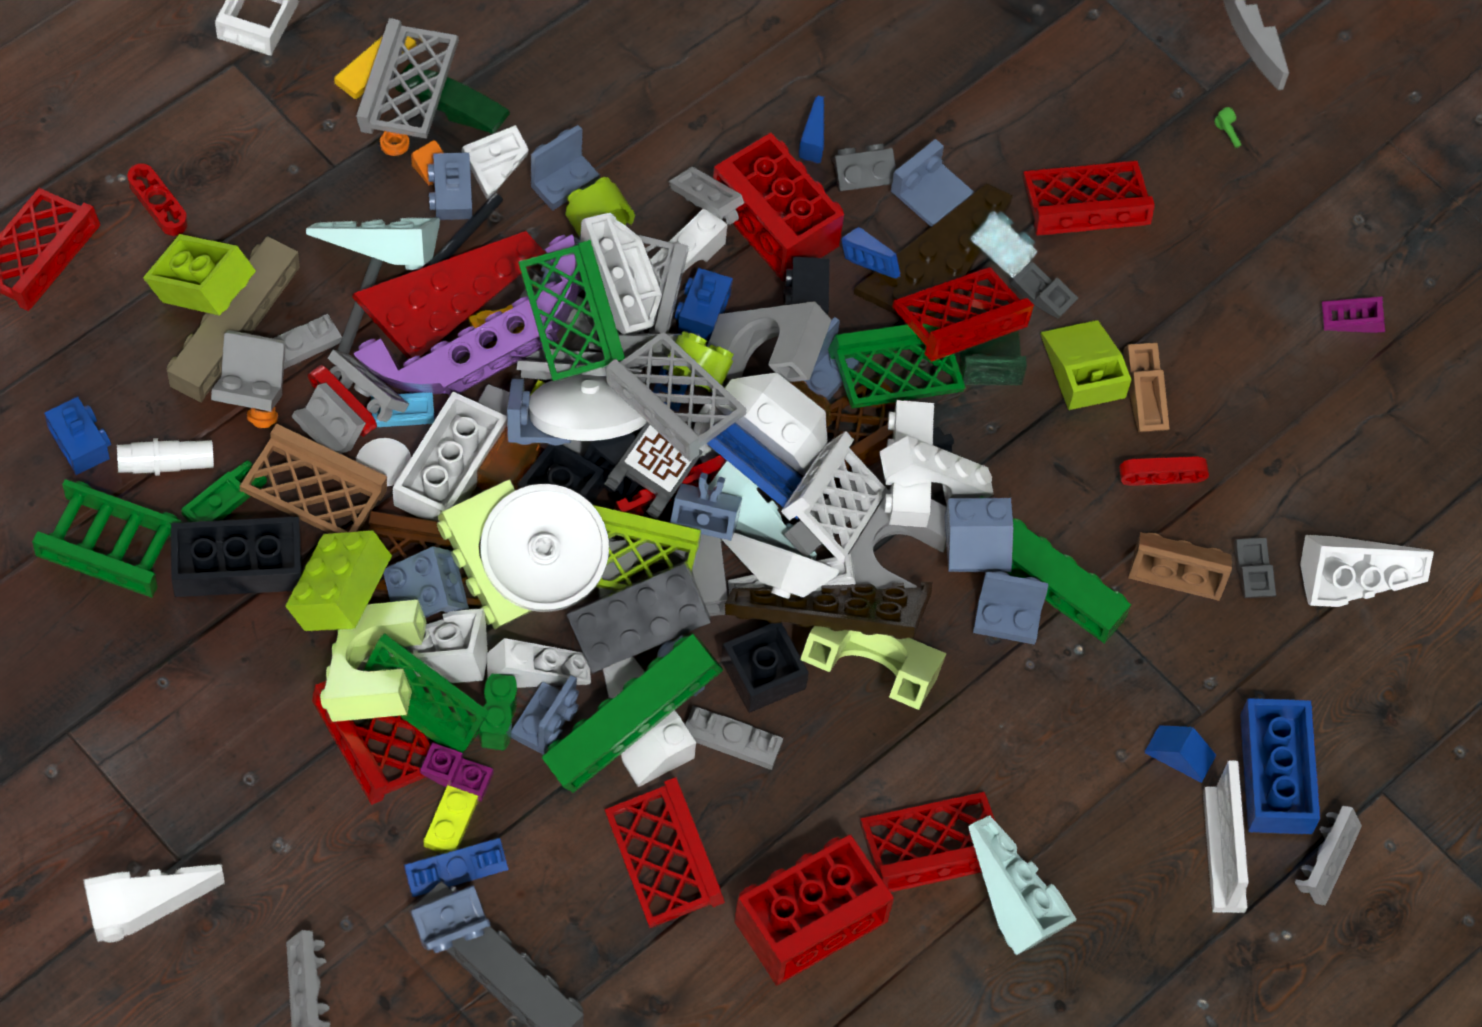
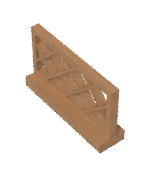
(320, 460)

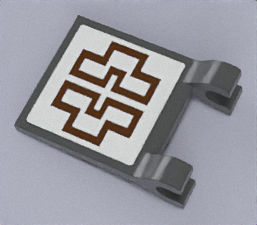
(654, 466)

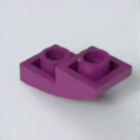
(449, 768)

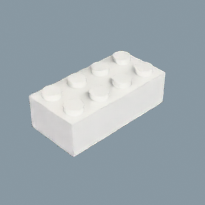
(448, 458)

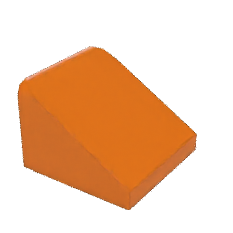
(423, 157)

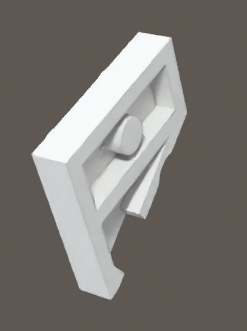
(496, 158)

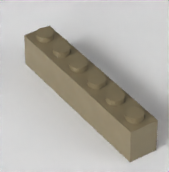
(201, 359)

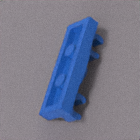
(456, 866)

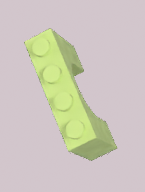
(464, 528)
(911, 661)
(372, 694)

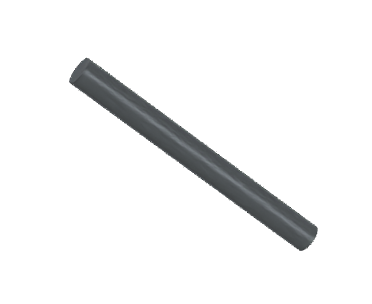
(357, 312)

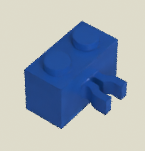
(705, 300)
(77, 435)

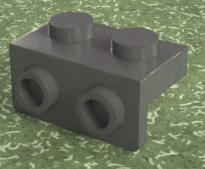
(864, 168)

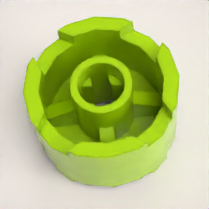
(597, 200)
(712, 359)

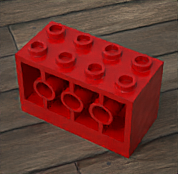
(782, 207)
(813, 908)

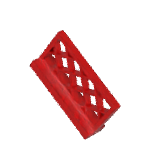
(1090, 214)
(53, 255)
(975, 327)
(362, 761)
(691, 844)
(932, 868)

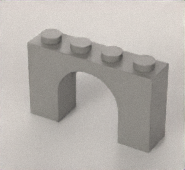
(799, 342)
(867, 568)
(707, 569)

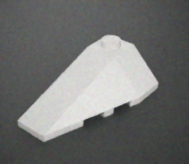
(781, 568)
(1350, 569)
(453, 646)
(662, 747)
(128, 904)

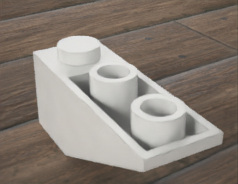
(537, 664)

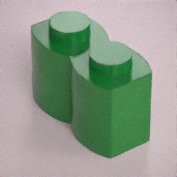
(501, 702)

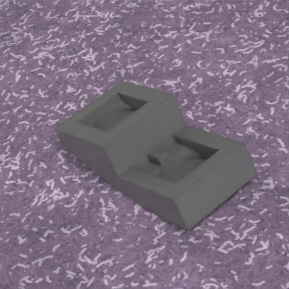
(1046, 294)
(1253, 568)

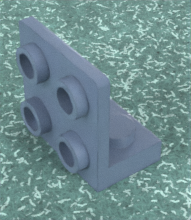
(561, 168)
(928, 185)
(826, 376)
(519, 423)
(430, 579)
(1010, 607)
(545, 715)

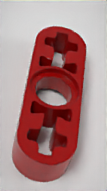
(157, 187)
(323, 375)
(1163, 471)

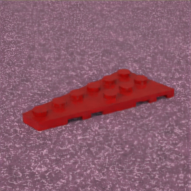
(436, 300)

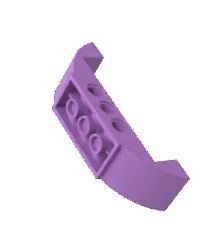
(441, 369)

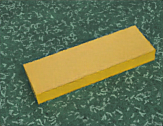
(356, 75)

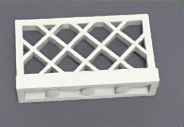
(821, 481)
(1226, 842)

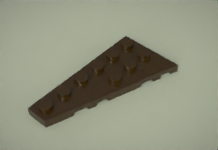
(937, 254)
(838, 607)

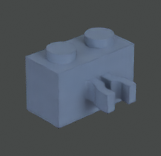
(452, 186)
(706, 509)

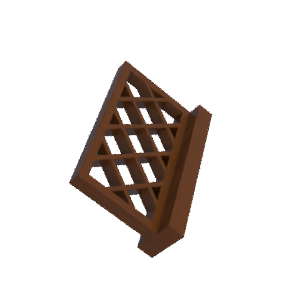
(866, 446)
(408, 531)

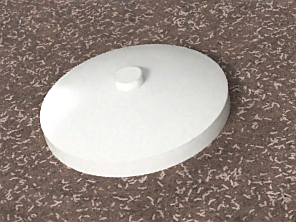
(582, 410)
(544, 547)

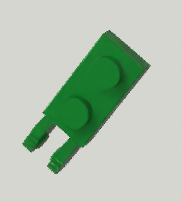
(221, 496)

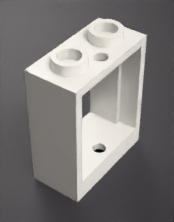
(250, 34)

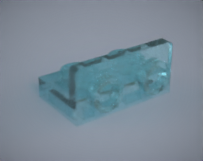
(1003, 244)

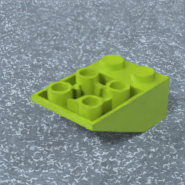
(1086, 364)

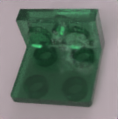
(994, 362)

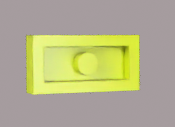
(450, 820)

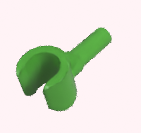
(1224, 121)

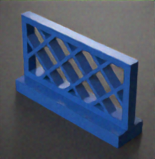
(757, 463)

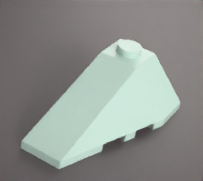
(400, 243)
(756, 516)
(1021, 901)

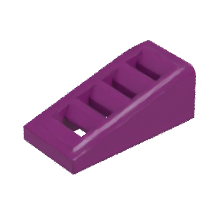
(1363, 305)

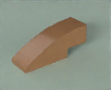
(1147, 387)

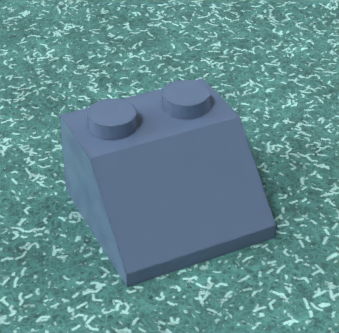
(979, 534)

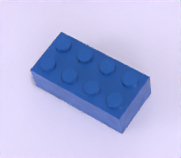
(1279, 766)

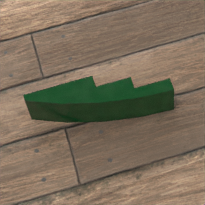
(461, 103)

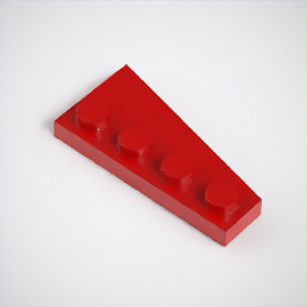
(645, 497)

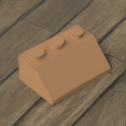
(1180, 566)

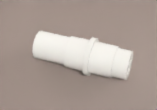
(164, 456)

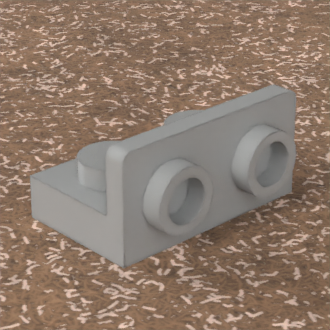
(330, 420)

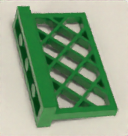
(598, 305)
(886, 342)
(431, 710)

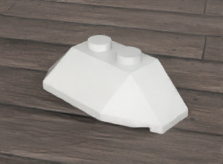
(624, 272)
(780, 418)

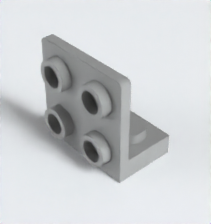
(251, 371)

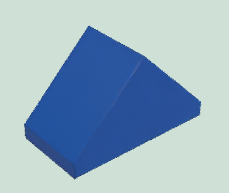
(1182, 750)

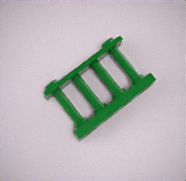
(109, 566)

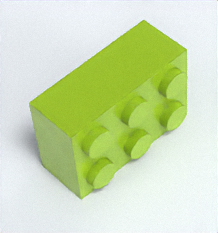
(199, 274)
(338, 581)

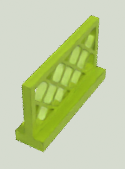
(645, 530)

